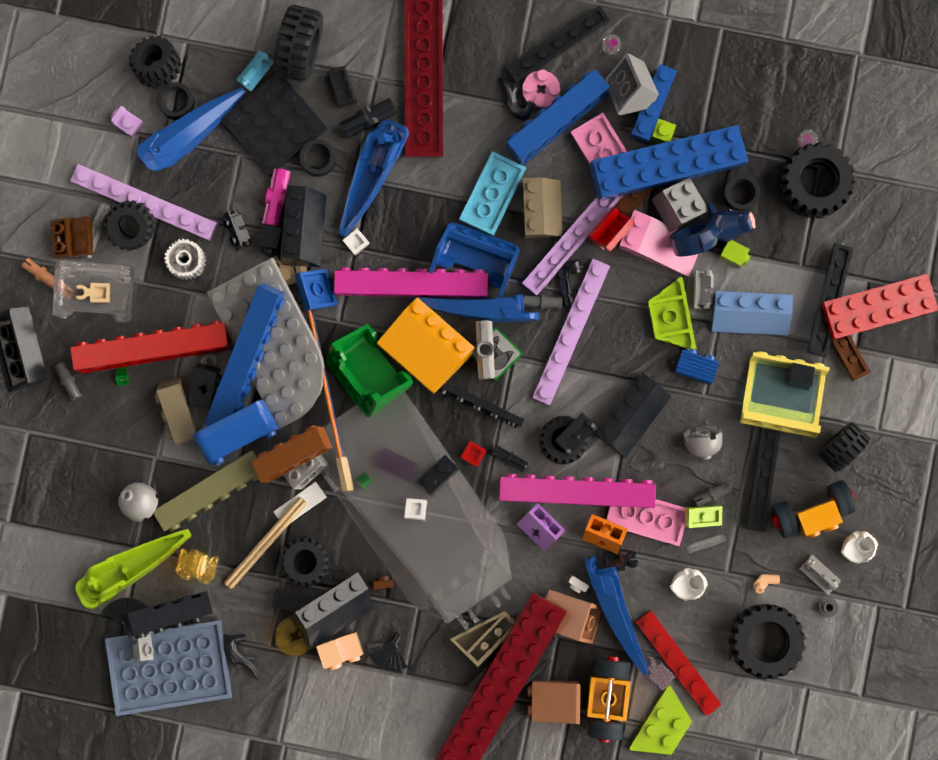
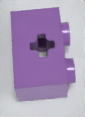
(541, 527)

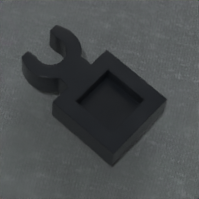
(619, 560)

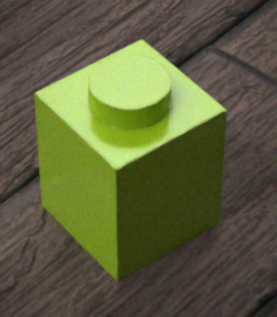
(662, 132)
(735, 254)

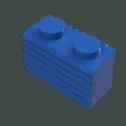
(697, 366)

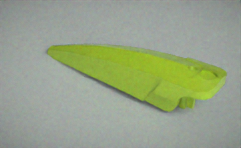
(124, 569)

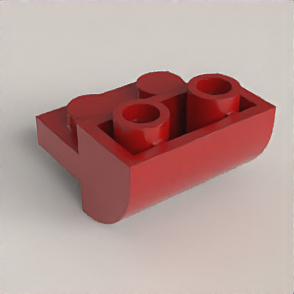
(610, 229)

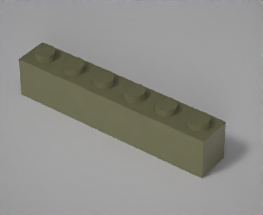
(206, 493)

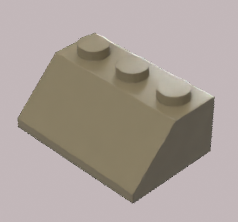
(542, 208)

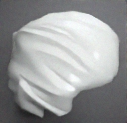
(859, 547)
(688, 584)

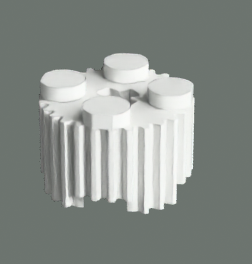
(194, 265)

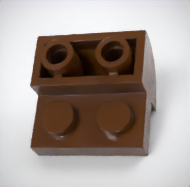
(72, 237)

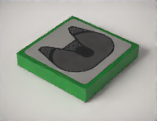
(504, 353)

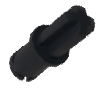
(509, 458)

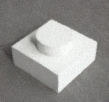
(356, 242)
(415, 509)
(577, 584)

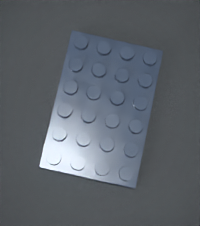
(185, 670)

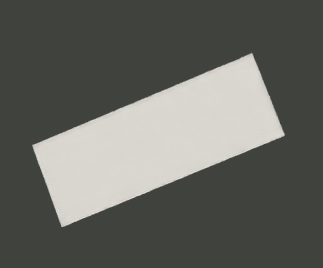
(312, 495)

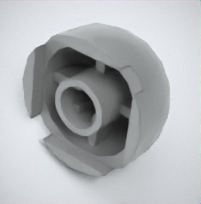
(704, 441)
(138, 501)

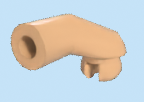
(763, 581)

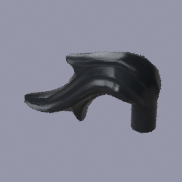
(513, 103)
(236, 656)

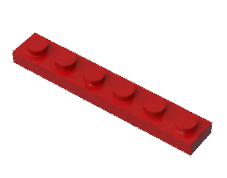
(678, 663)

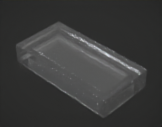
(705, 543)

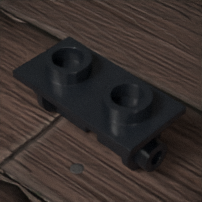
(232, 222)

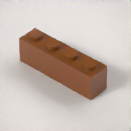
(291, 454)

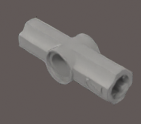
(484, 336)

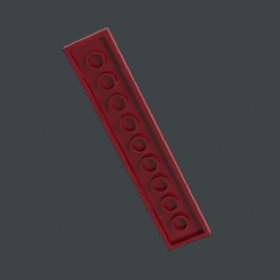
(424, 78)
(503, 680)

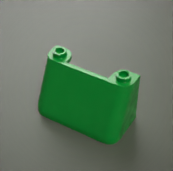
(366, 371)

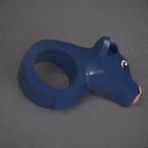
(719, 228)

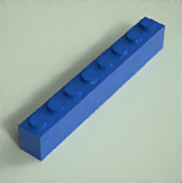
(246, 353)

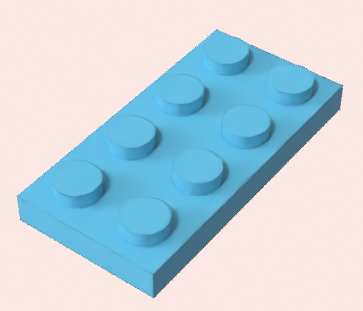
(492, 193)

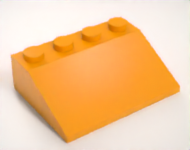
(425, 345)

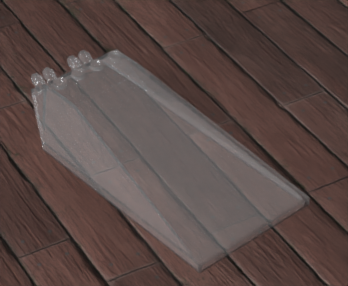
(436, 562)

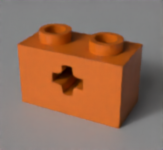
(604, 534)

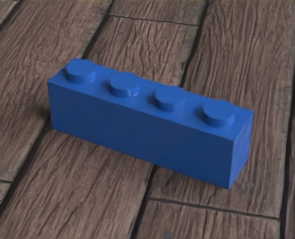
(648, 117)

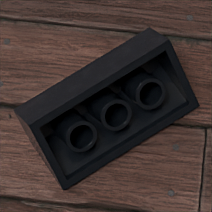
(303, 227)
(20, 350)
(633, 415)
(332, 611)

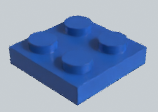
(316, 289)

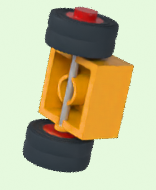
(816, 518)
(608, 698)

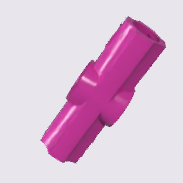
(276, 197)

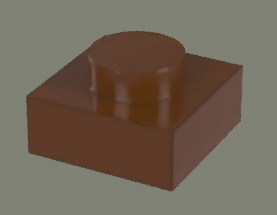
(383, 582)

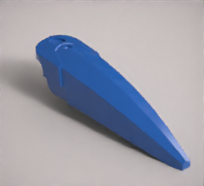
(183, 135)
(372, 169)
(495, 310)
(612, 603)

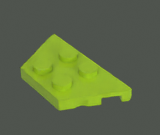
(671, 316)
(663, 726)

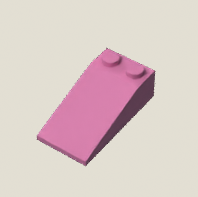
(651, 241)

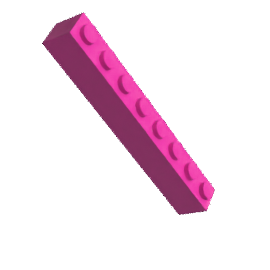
(411, 284)
(578, 492)

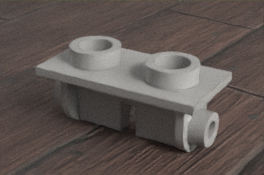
(702, 297)
(820, 574)
(143, 649)

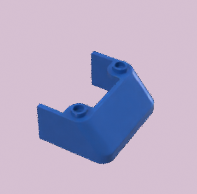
(477, 252)
(236, 431)

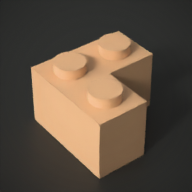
(339, 650)

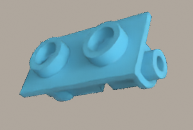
(255, 70)

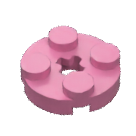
(545, 79)

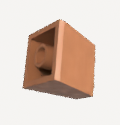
(581, 617)
(554, 701)

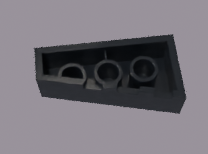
(167, 614)

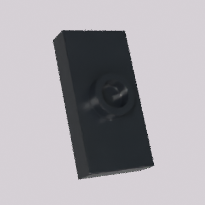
(342, 86)

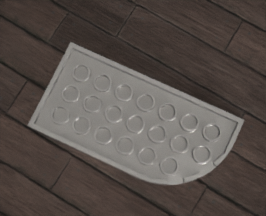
(292, 362)

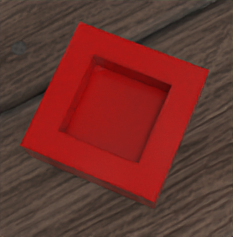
(473, 454)

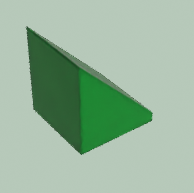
(122, 376)
(364, 480)

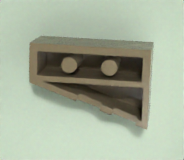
(176, 410)
(484, 637)

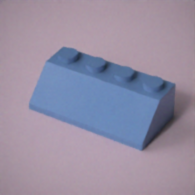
(751, 313)

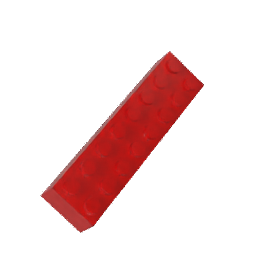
(150, 348)

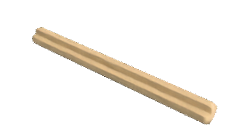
(265, 543)

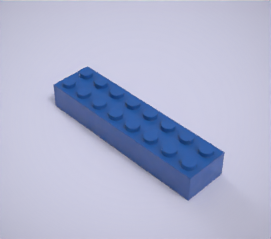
(668, 163)

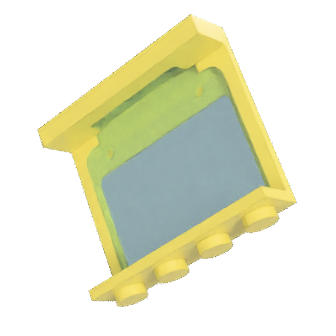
(778, 407)

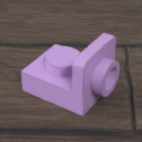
(126, 121)

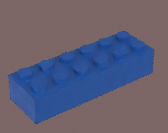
(557, 117)

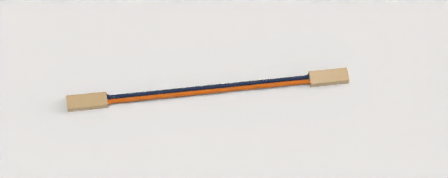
(342, 462)

